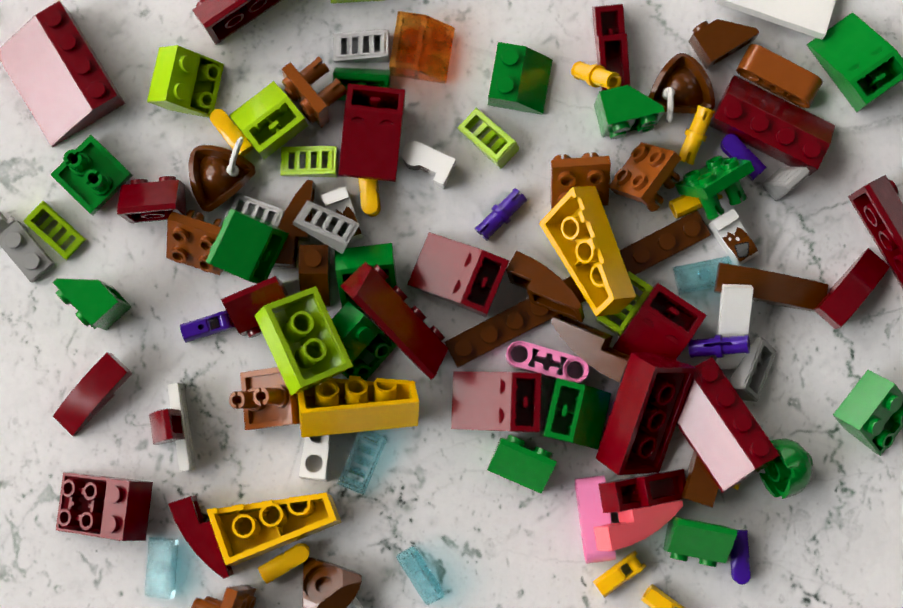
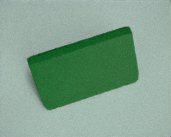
(362, 76)

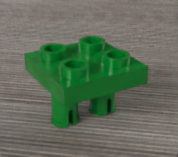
(91, 174)
(713, 178)

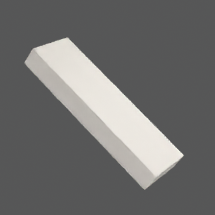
(734, 319)
(184, 447)

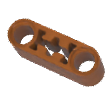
(779, 76)

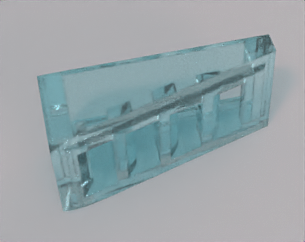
(372, 438)

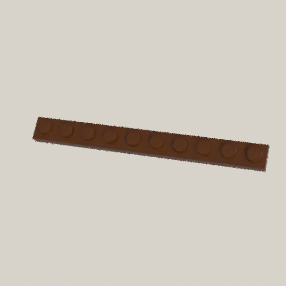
(528, 315)

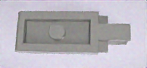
(23, 249)

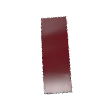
(611, 40)
(852, 289)
(92, 393)
(166, 426)
(642, 491)
(199, 534)

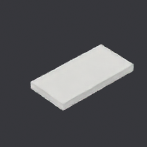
(799, 15)

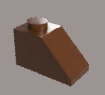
(719, 40)
(315, 269)

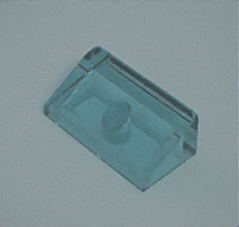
(697, 275)
(161, 567)
(420, 575)

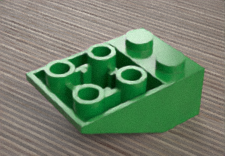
(858, 61)

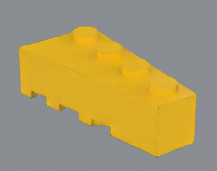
(589, 250)
(357, 406)
(264, 526)

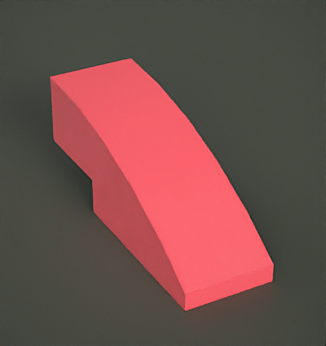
(635, 525)

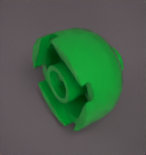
(789, 471)

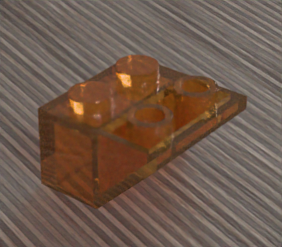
(421, 48)

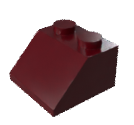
(151, 200)
(247, 302)

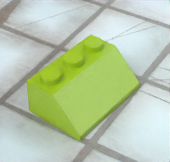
(303, 340)

